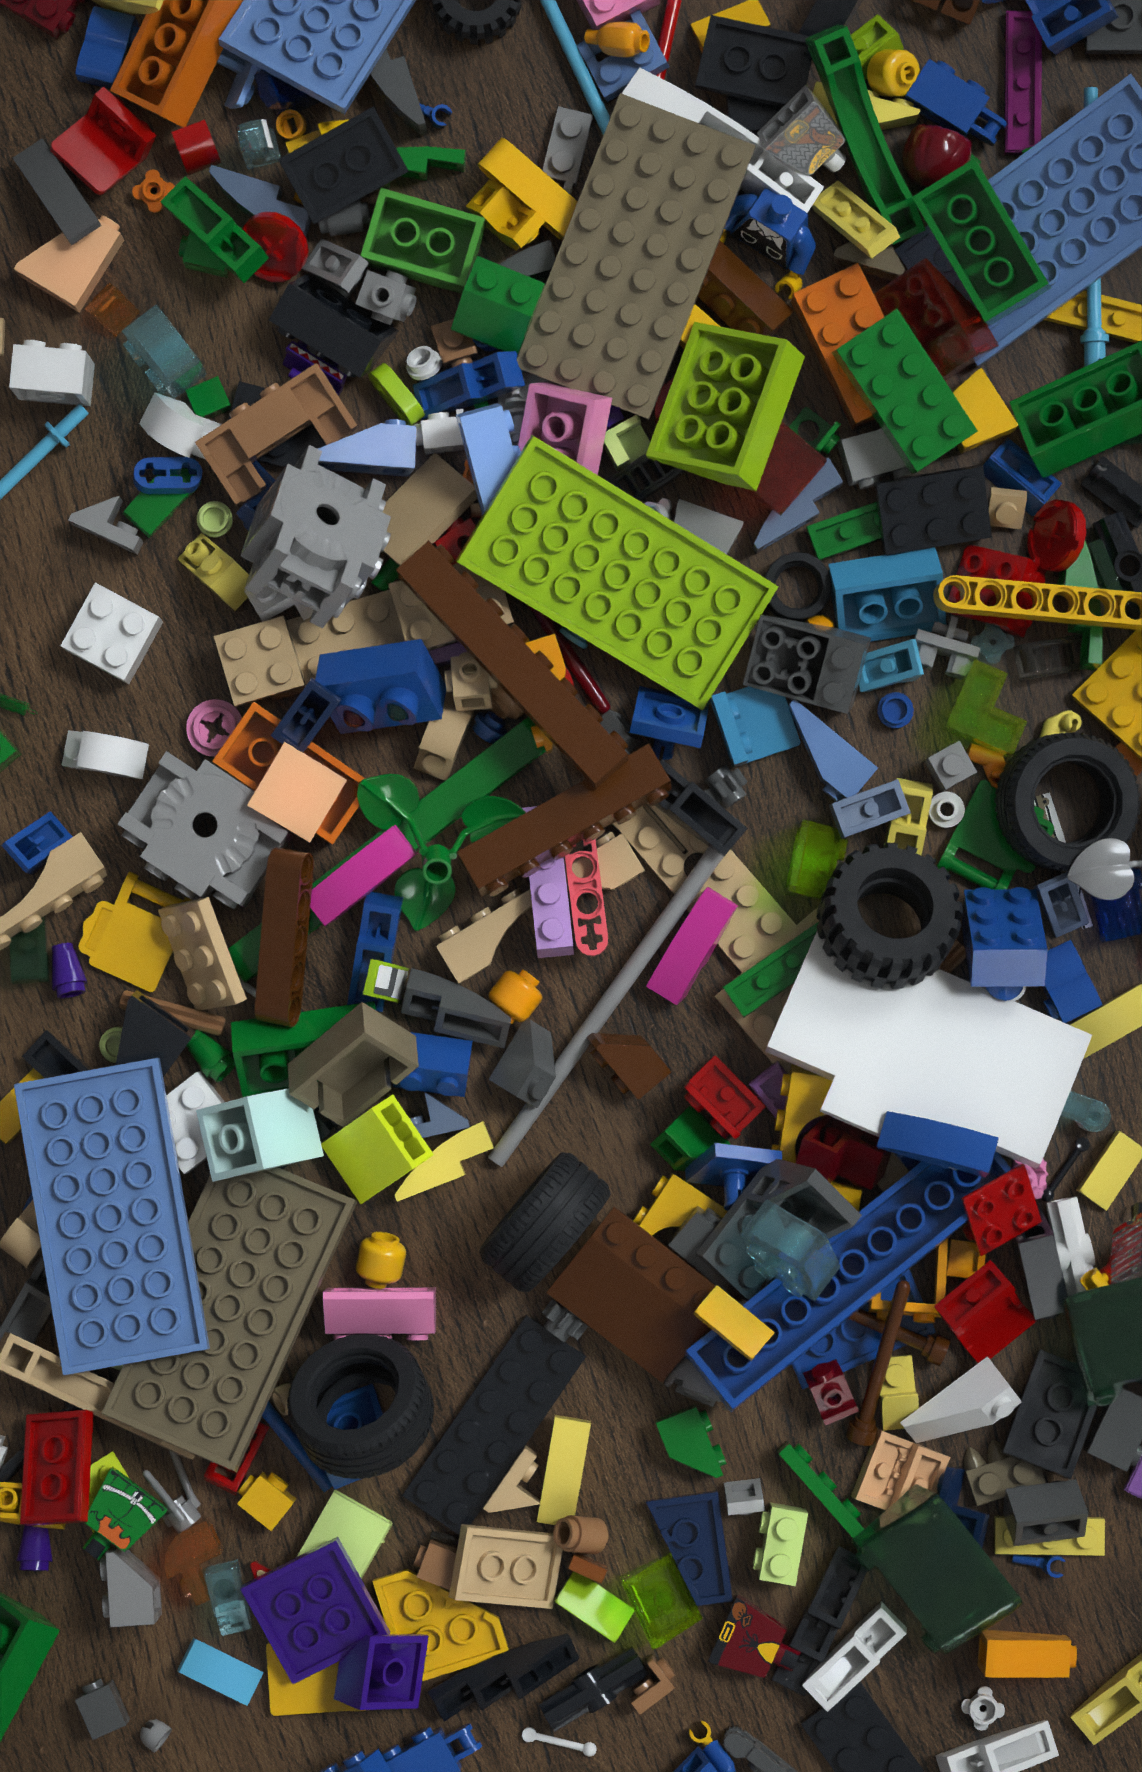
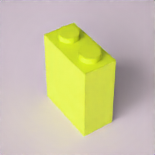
(377, 1149)

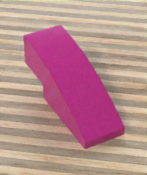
(361, 875)
(692, 946)

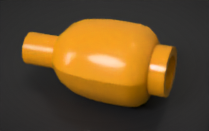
(619, 39)

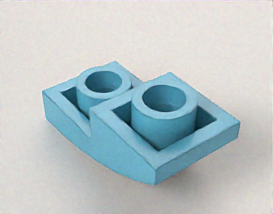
(220, 1671)

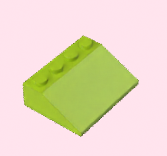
(726, 404)

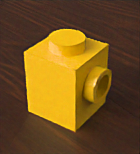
(266, 1498)

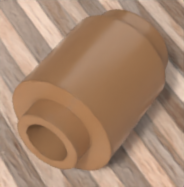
(581, 1534)

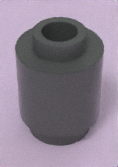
(347, 220)

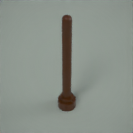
(931, 1347)
(862, 1428)

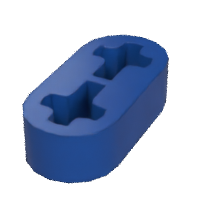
(167, 484)

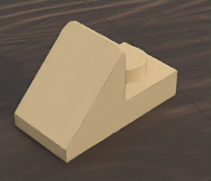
(508, 1492)

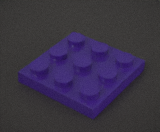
(314, 1609)

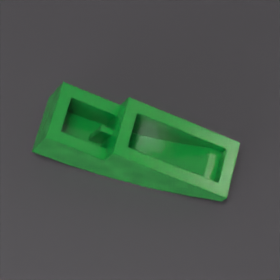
(215, 229)

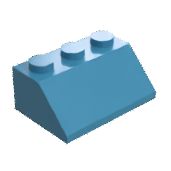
(887, 594)

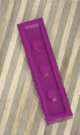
(1022, 82)

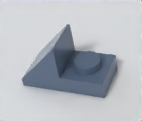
(869, 808)
(442, 1119)

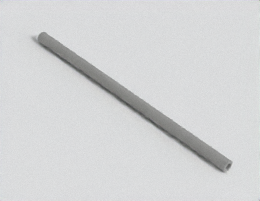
(610, 1000)

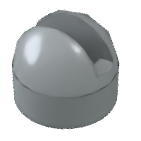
(155, 1734)

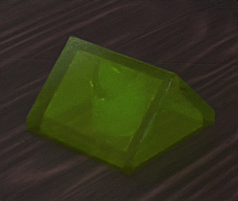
(660, 1600)

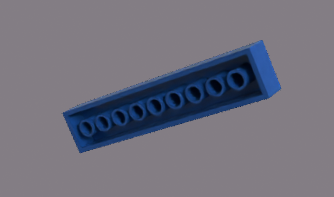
(876, 1251)

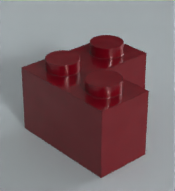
(844, 1151)

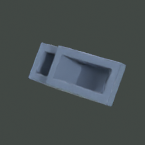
(257, 196)
(801, 510)

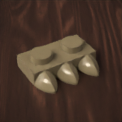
(1001, 1472)

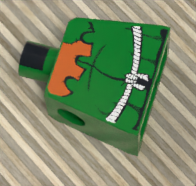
(120, 1514)

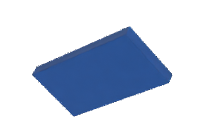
(855, 1343)

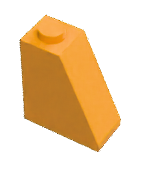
(1025, 1655)

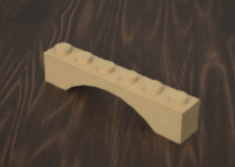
(68, 872)
(474, 947)
(83, 1389)

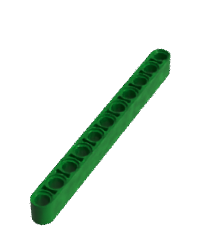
(431, 816)

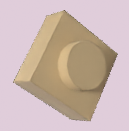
(1007, 507)

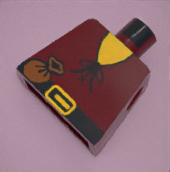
(752, 1641)

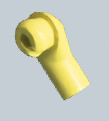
(1062, 722)

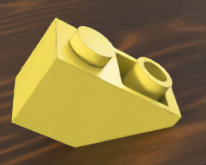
(216, 570)

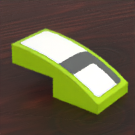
(385, 981)

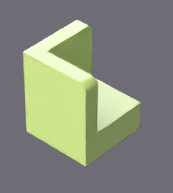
(626, 442)

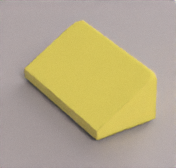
(1111, 1170)

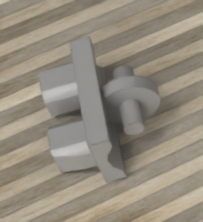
(959, 653)

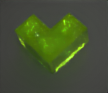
(974, 712)

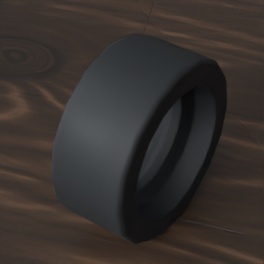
(819, 571)

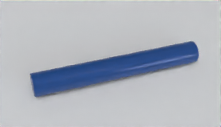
(293, 1444)

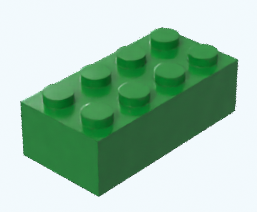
(981, 242)
(904, 391)

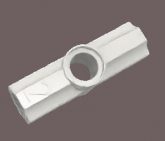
(1072, 1243)

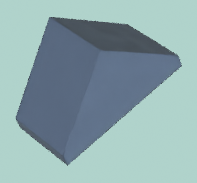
(1061, 904)

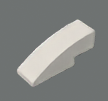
(855, 1656)
(1003, 1751)

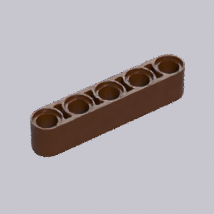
(284, 936)

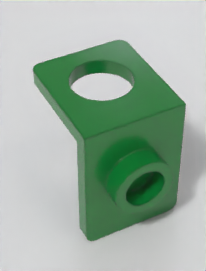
(827, 434)

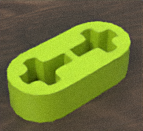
(396, 394)

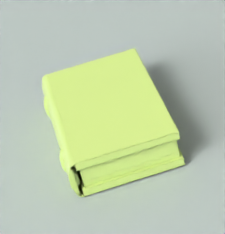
(355, 1525)

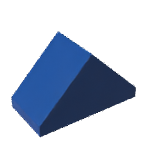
(33, 844)

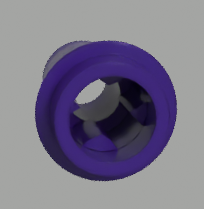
(67, 973)
(34, 1549)

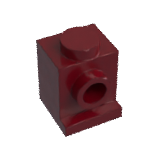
(830, 1392)

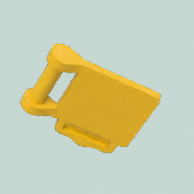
(128, 938)
(307, 1696)

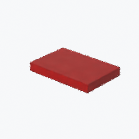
(56, 1468)

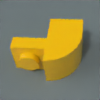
(505, 215)

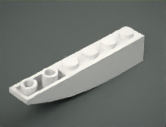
(764, 169)

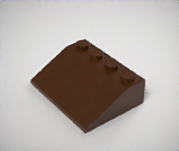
(635, 1293)

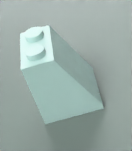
(258, 1134)

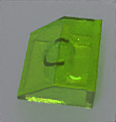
(813, 859)

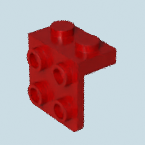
(104, 143)
(998, 565)
(723, 1097)

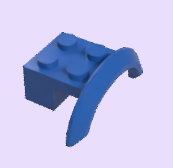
(1068, 21)

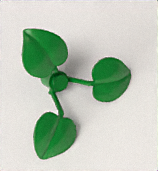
(428, 890)

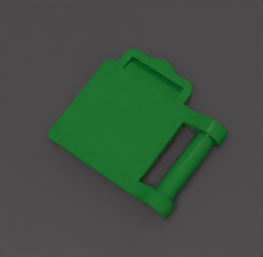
(981, 837)

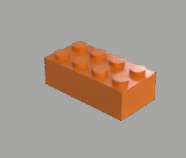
(174, 57)
(831, 316)
(252, 750)

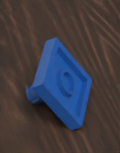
(668, 720)
(729, 1167)

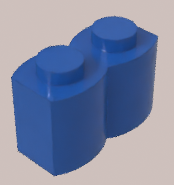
(105, 46)
(1068, 985)

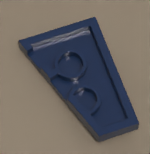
(697, 1543)

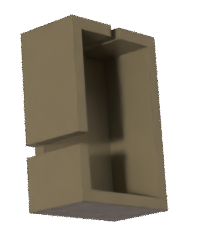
(352, 1064)

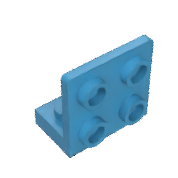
(754, 724)

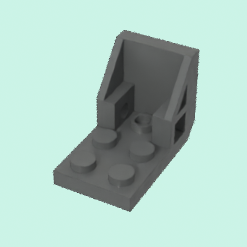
(789, 1186)

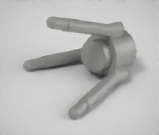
(180, 1512)

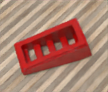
(233, 1486)

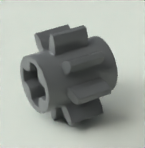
(726, 786)
(563, 1322)

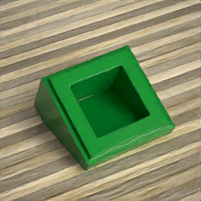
(208, 398)

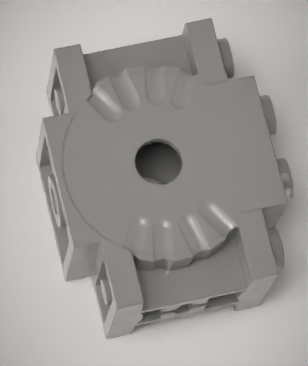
(317, 537)
(169, 822)

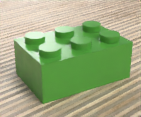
(423, 240)

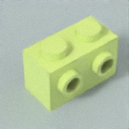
(782, 1543)

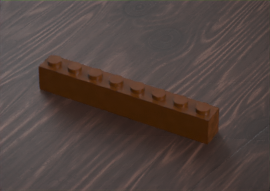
(513, 664)

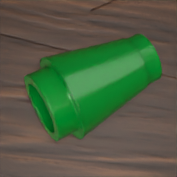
(211, 1056)

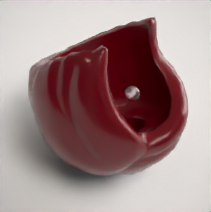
(933, 154)

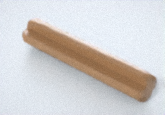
(191, 1017)

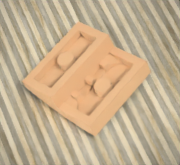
(297, 792)
(894, 1468)

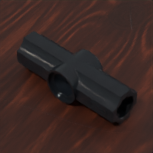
(1120, 545)
(593, 1689)

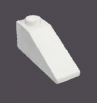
(966, 1404)

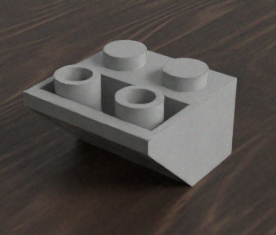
(132, 1590)

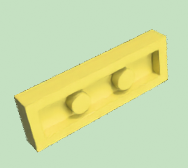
(855, 219)
(1091, 1544)

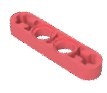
(590, 885)

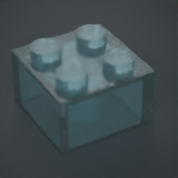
(169, 358)
(790, 1251)

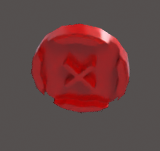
(282, 243)
(1057, 535)

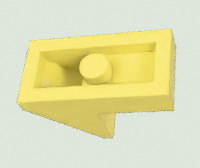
(898, 1393)

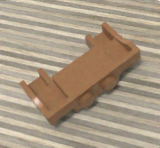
(269, 423)

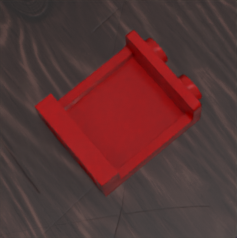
(985, 1312)

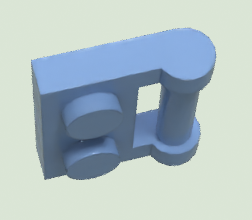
(615, 72)

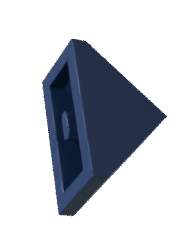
(306, 716)

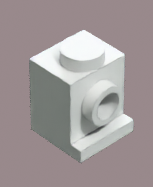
(439, 433)

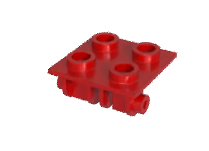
(1000, 1210)

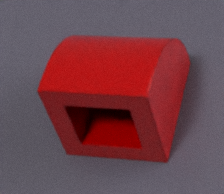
(196, 147)

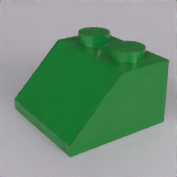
(497, 306)

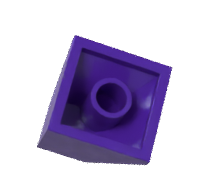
(383, 1672)

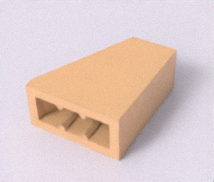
(72, 270)

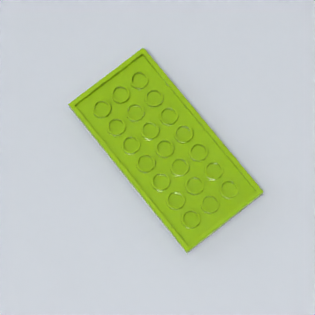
(616, 572)

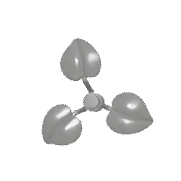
(1104, 869)

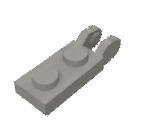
(567, 146)

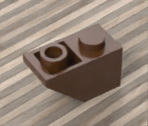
(632, 1060)

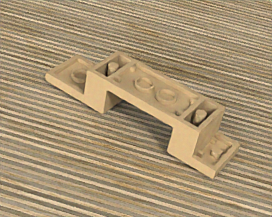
(283, 654)

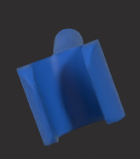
(430, 113)
(1042, 1563)

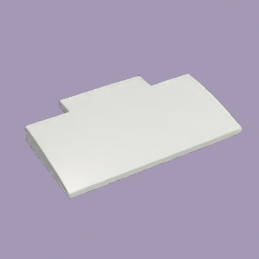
(930, 1054)

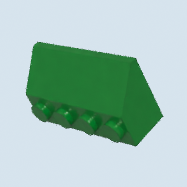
(1083, 411)
(265, 1048)
(23, 1647)

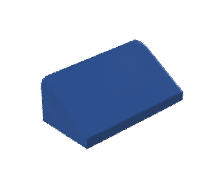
(1014, 469)

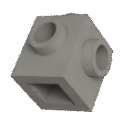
(387, 296)

